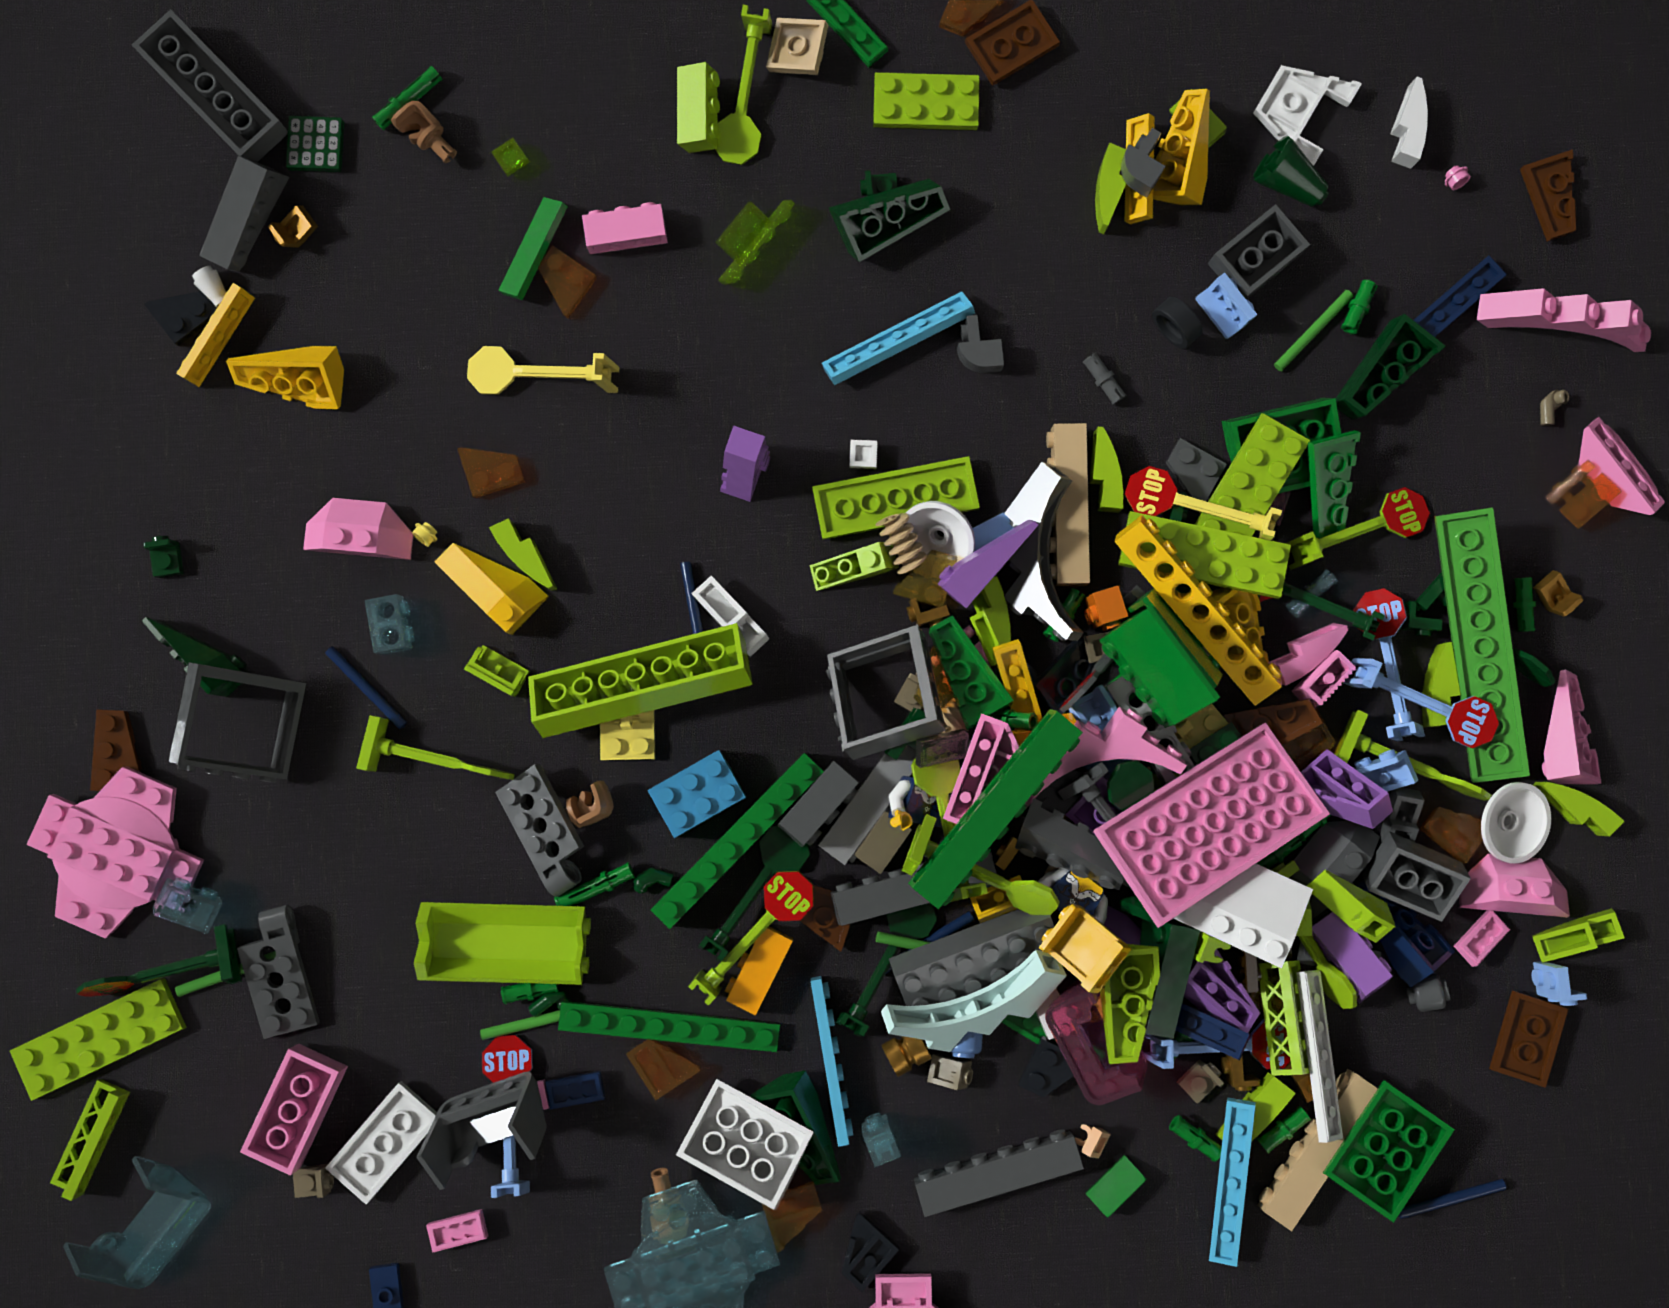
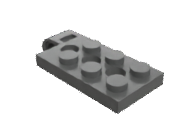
(555, 872)
(280, 933)

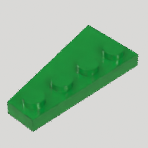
(1330, 480)
(968, 674)

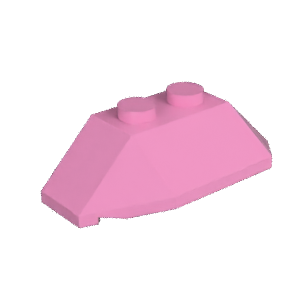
(1619, 464)
(359, 529)
(987, 754)
(1515, 888)

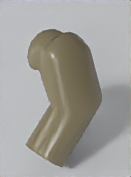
(1550, 404)

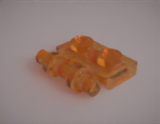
(1589, 500)

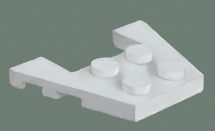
(1292, 101)

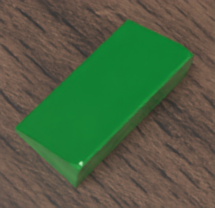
(1116, 1186)

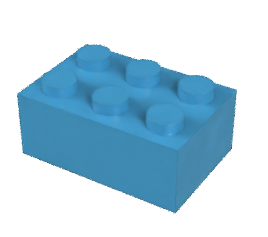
(697, 793)

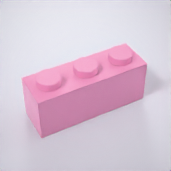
(624, 228)

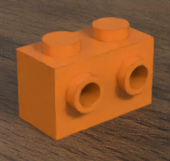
(1105, 609)

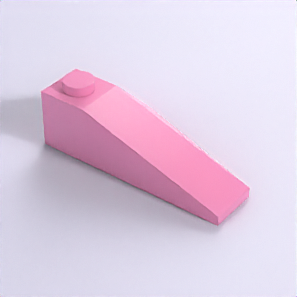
(1567, 748)

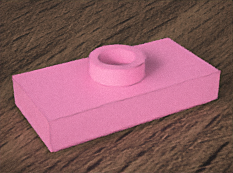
(1481, 938)
(457, 1230)

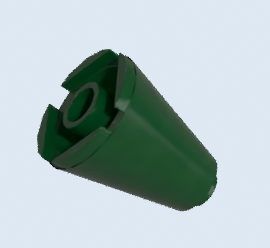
(1291, 174)

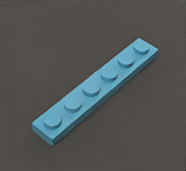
(898, 338)
(833, 1072)
(1232, 1181)

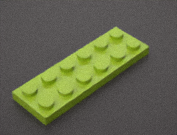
(1256, 473)
(861, 502)
(1222, 556)
(97, 1039)

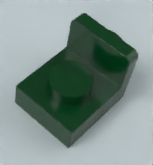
(877, 183)
(164, 556)

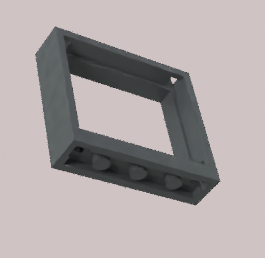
(870, 651)
(285, 735)

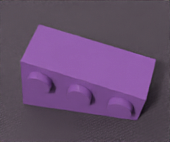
(1351, 955)
(1219, 995)

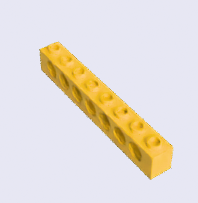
(1254, 686)

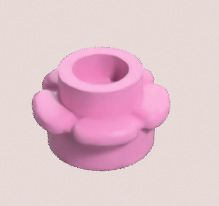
(1457, 177)

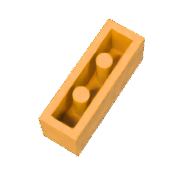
(758, 970)

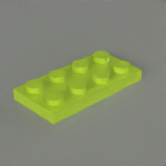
(926, 101)

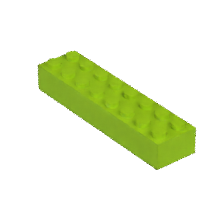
(639, 680)

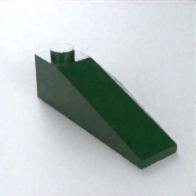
(192, 650)
(798, 1100)

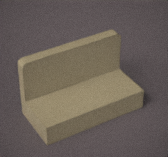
(881, 843)

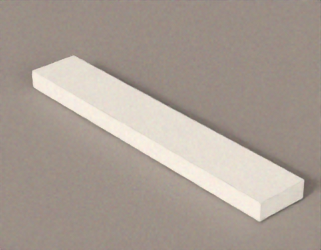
(1319, 1056)

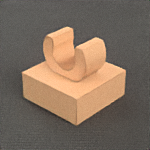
(1095, 1141)

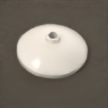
(938, 516)
(1516, 822)

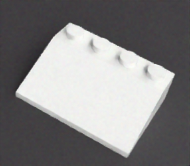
(1253, 913)
(745, 1144)

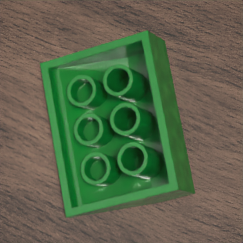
(1310, 419)
(1189, 642)
(1158, 668)
(1388, 1151)

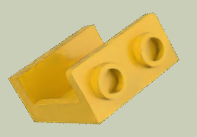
(1085, 947)

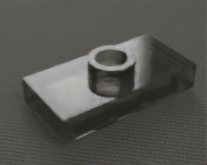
(941, 748)

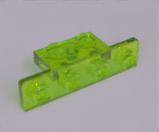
(747, 234)

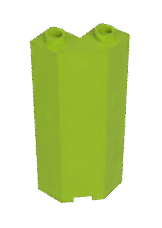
(502, 943)

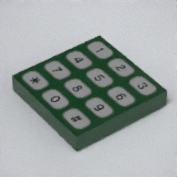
(315, 144)

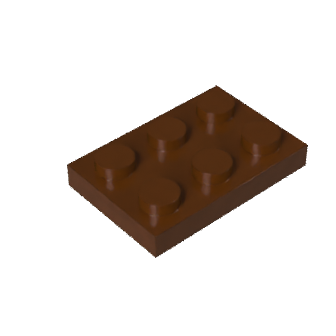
(1012, 42)
(1528, 1039)

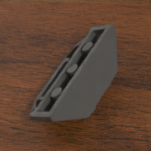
(1339, 848)

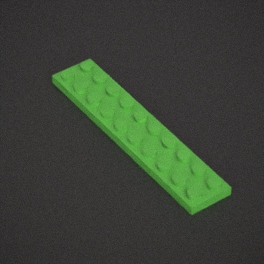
(1482, 637)

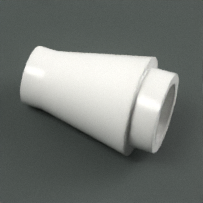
(210, 284)

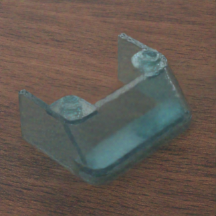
(153, 1236)

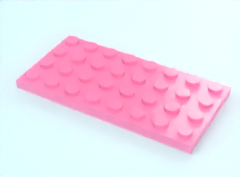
(1210, 824)

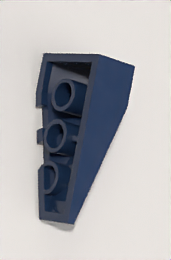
(1410, 945)

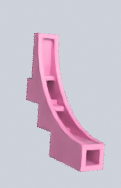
(1537, 308)
(1120, 739)

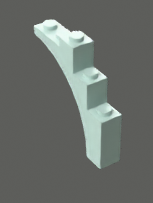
(982, 1011)

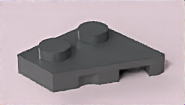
(1195, 469)

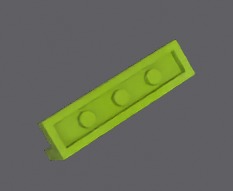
(1293, 1019)
(95, 1140)

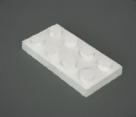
(382, 1142)

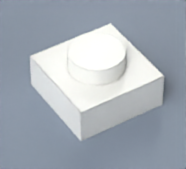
(863, 454)

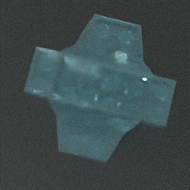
(691, 1254)

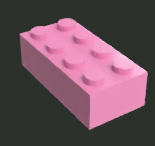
(294, 1109)

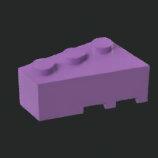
(744, 459)
(1347, 791)

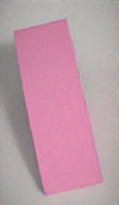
(1309, 652)

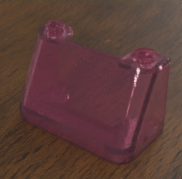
(1082, 1041)

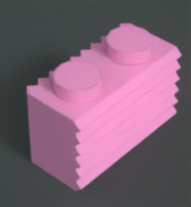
(1324, 679)

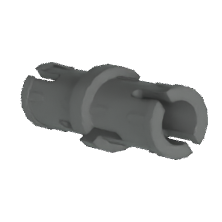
(1104, 378)

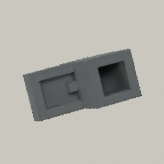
(1138, 167)
(979, 355)

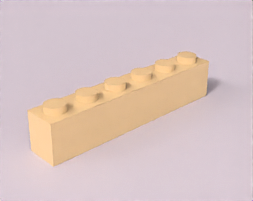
(1071, 520)
(1302, 1173)

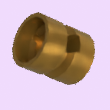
(905, 1052)

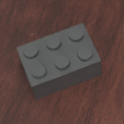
(1260, 251)
(819, 805)
(1415, 876)

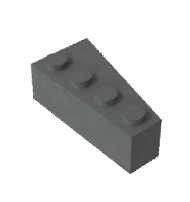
(242, 213)
(1066, 846)

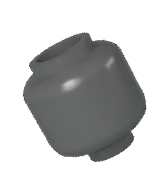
(1429, 993)

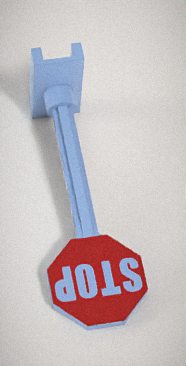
(1395, 615)
(1468, 720)
(1165, 1049)
(501, 1060)

